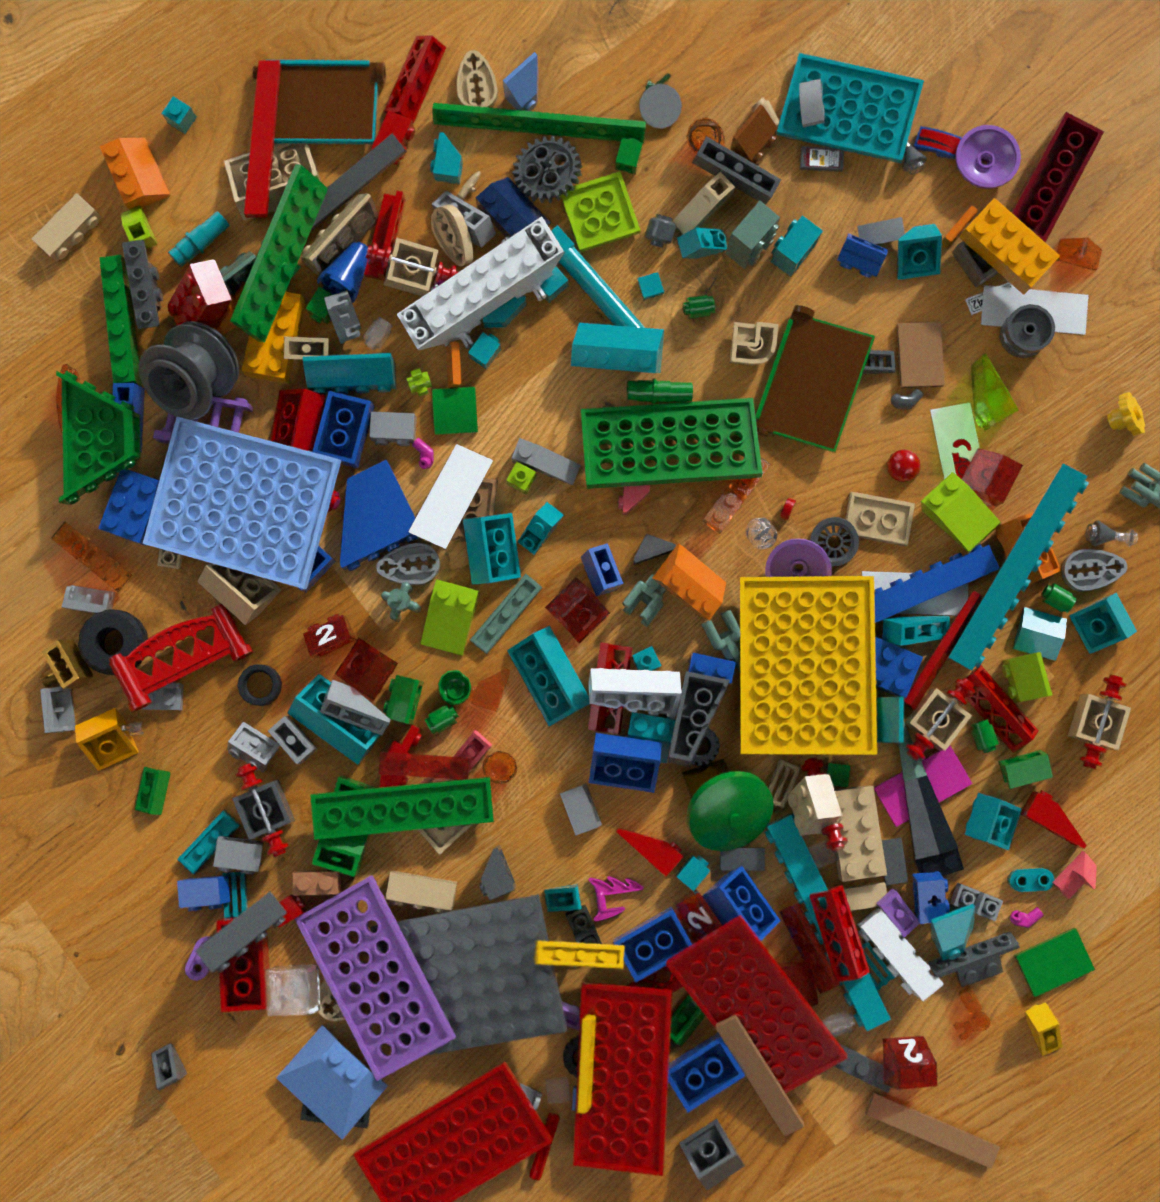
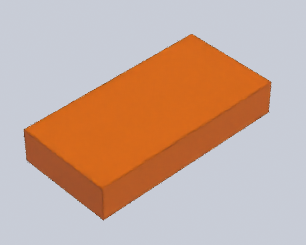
(959, 226)
(453, 364)

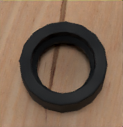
(244, 677)

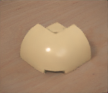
(753, 343)

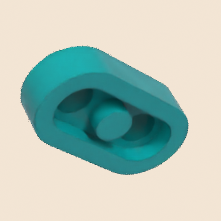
(1031, 879)

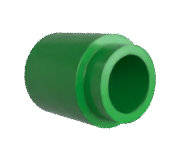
(699, 306)
(1058, 598)
(441, 719)
(984, 736)

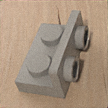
(167, 698)
(252, 747)

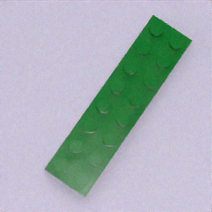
(279, 254)
(401, 808)

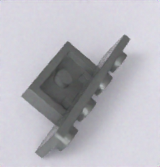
(143, 284)
(977, 961)

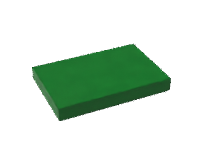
(1054, 962)

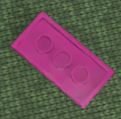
(944, 774)

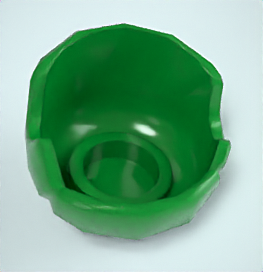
(454, 687)

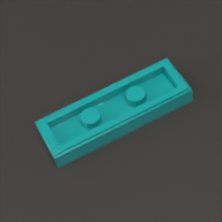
(205, 844)

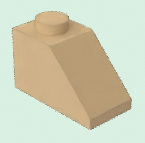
(303, 346)

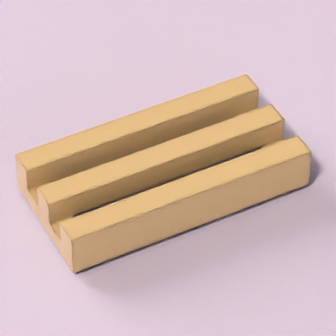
(791, 783)

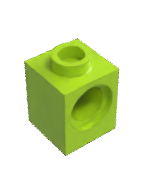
(521, 478)

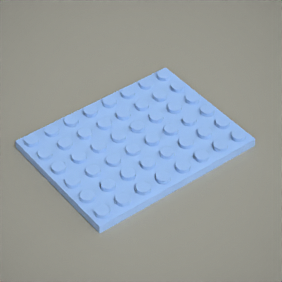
(242, 502)

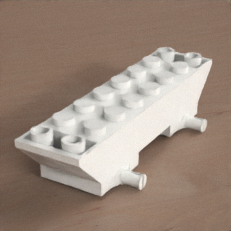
(483, 286)

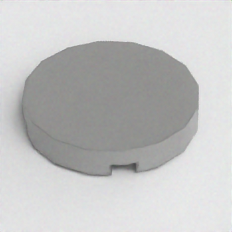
(660, 106)

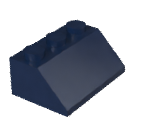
(508, 207)

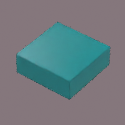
(650, 285)

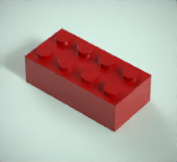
(200, 295)
(245, 978)

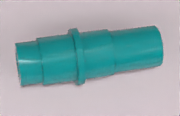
(198, 239)

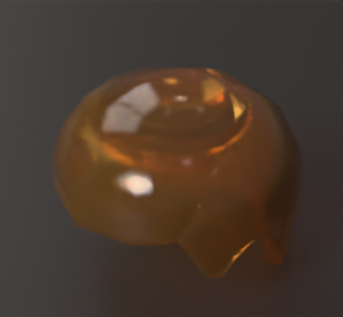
(500, 767)

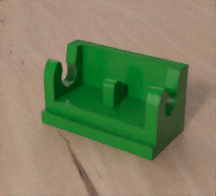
(1026, 769)

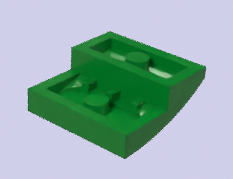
(455, 410)

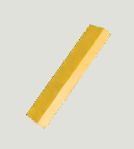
(579, 954)
(586, 1063)

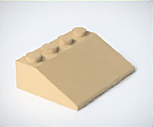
(284, 160)
(344, 229)

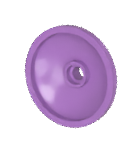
(995, 147)
(798, 551)

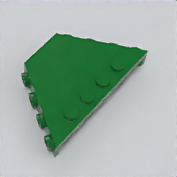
(97, 437)

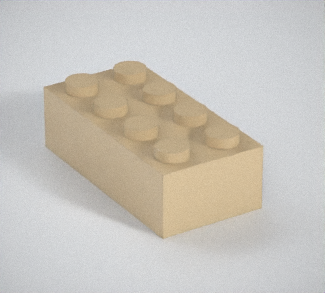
(864, 851)

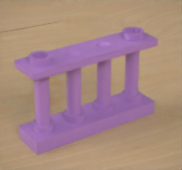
(238, 404)

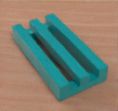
(235, 913)
(884, 981)

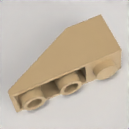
(705, 203)

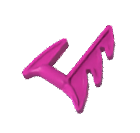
(602, 889)

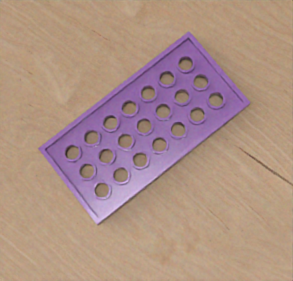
(409, 971)

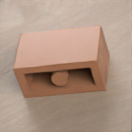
(317, 882)

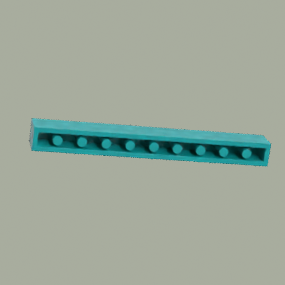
(1018, 565)
(808, 880)

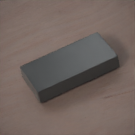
(750, 858)
(894, 861)

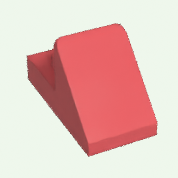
(474, 748)
(1078, 872)

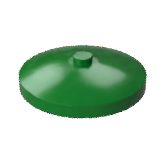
(729, 811)

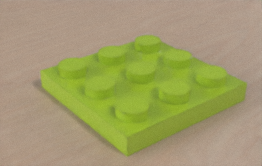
(600, 212)

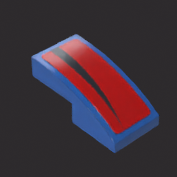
(937, 141)

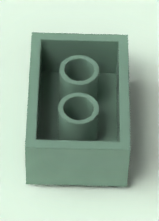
(753, 235)

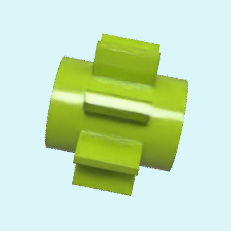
(419, 382)

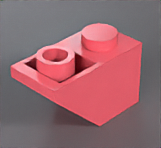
(632, 497)

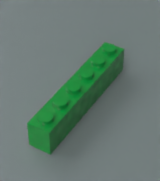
(120, 320)

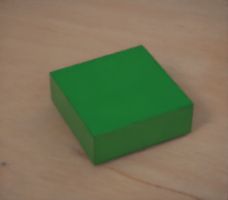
(838, 774)

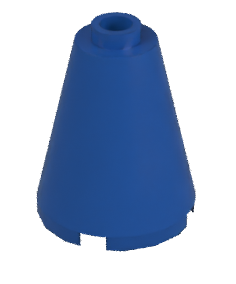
(346, 271)

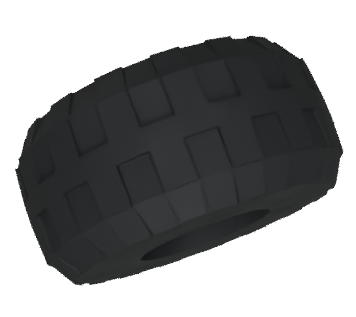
(97, 628)

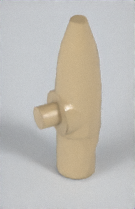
(469, 185)

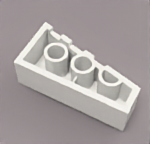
(636, 690)
(899, 955)

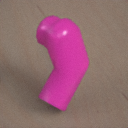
(426, 453)
(1025, 920)

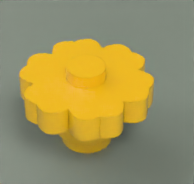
(1127, 415)

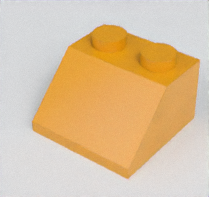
(104, 740)

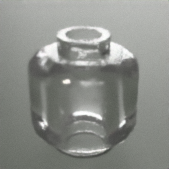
(761, 533)

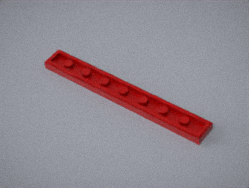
(262, 139)

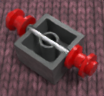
(263, 809)

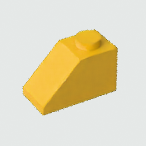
(1044, 1028)

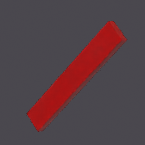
(943, 651)

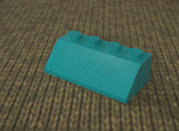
(618, 348)
(350, 373)
(549, 675)
(343, 736)

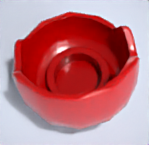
(903, 465)

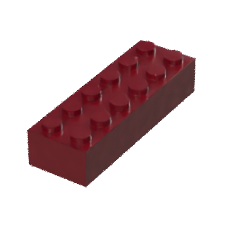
(1056, 174)

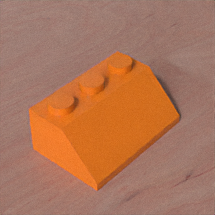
(135, 171)
(1009, 533)
(691, 582)

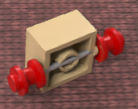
(409, 266)
(938, 719)
(1100, 721)
(817, 806)

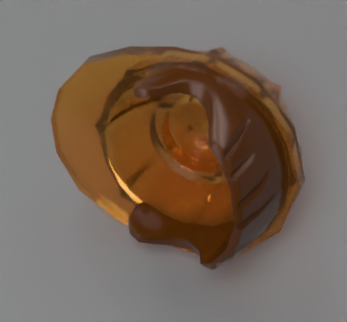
(700, 129)

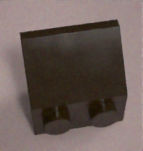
(698, 776)

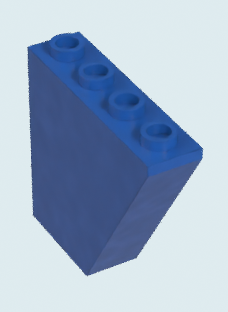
(374, 516)

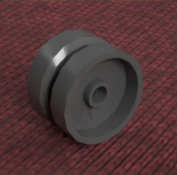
(1027, 331)

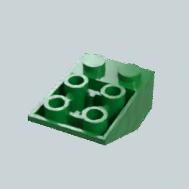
(341, 853)

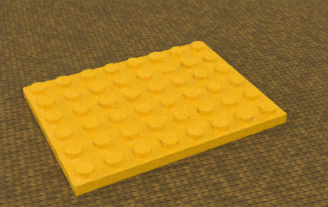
(808, 665)

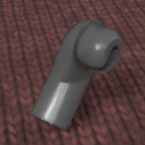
(906, 402)

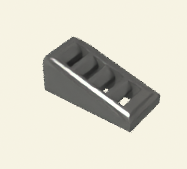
(890, 362)

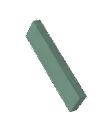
(506, 613)

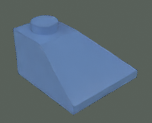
(522, 85)

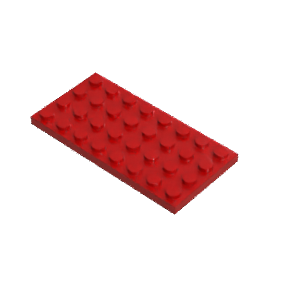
(738, 976)
(629, 1081)
(455, 1142)

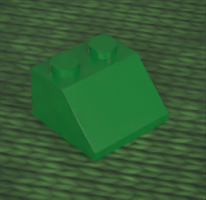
(403, 699)

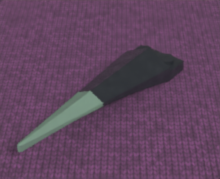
(930, 834)

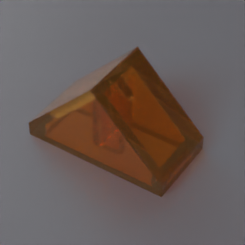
(1079, 252)

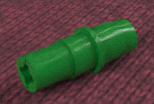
(659, 391)

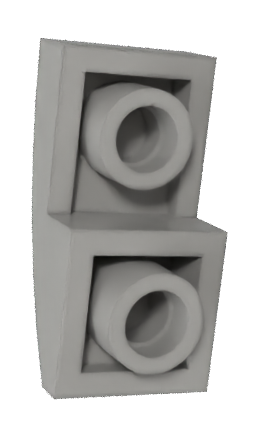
(811, 103)
(882, 231)
(984, 904)

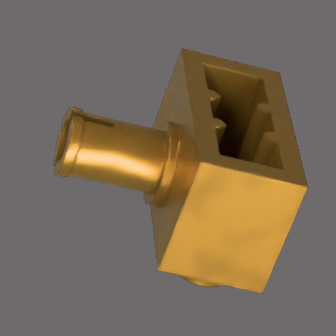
(65, 665)

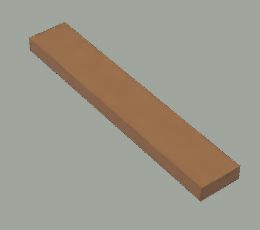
(759, 1075)
(932, 1130)

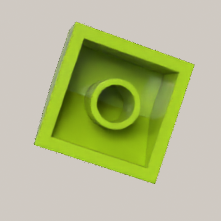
(1026, 677)

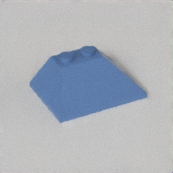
(331, 1082)

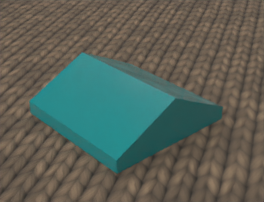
(1040, 633)

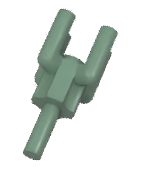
(1151, 489)
(651, 594)
(400, 601)
(727, 641)

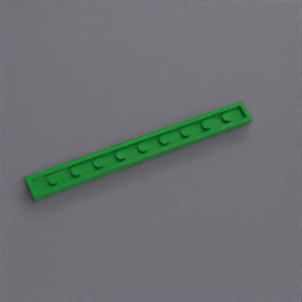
(537, 122)

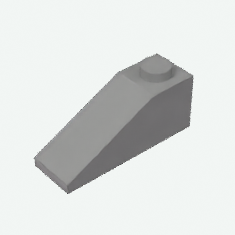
(477, 222)
(545, 461)
(352, 707)

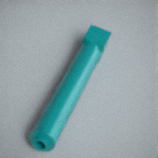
(593, 283)

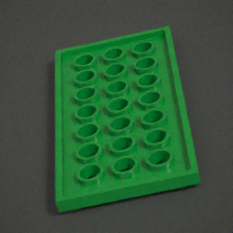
(663, 472)

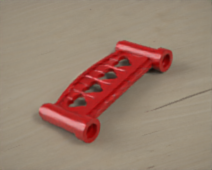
(138, 684)

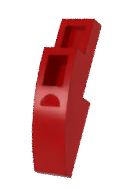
(412, 738)

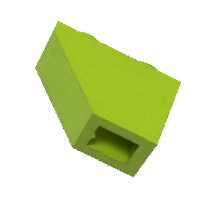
(137, 226)

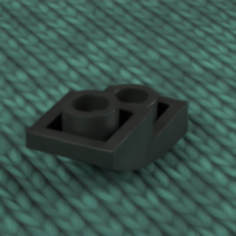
(583, 926)

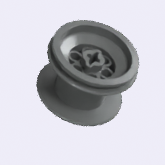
(189, 370)

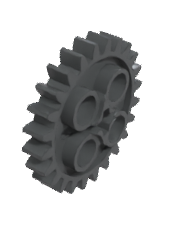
(547, 169)

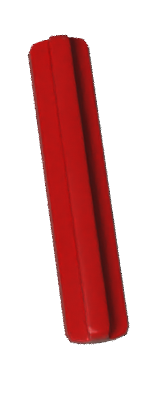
(542, 1155)

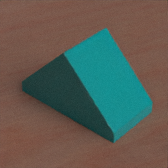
(563, 898)

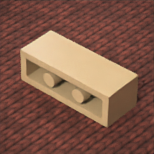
(67, 228)
(421, 891)

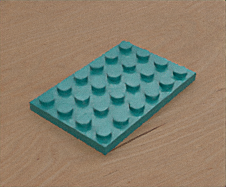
(863, 108)

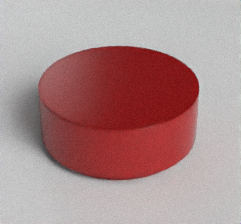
(788, 508)

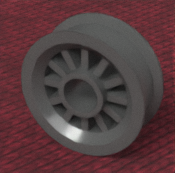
(832, 521)

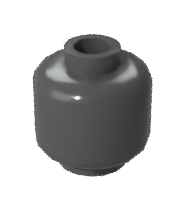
(660, 230)

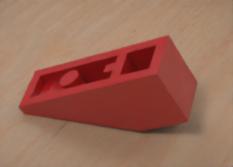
(1050, 816)
(655, 850)

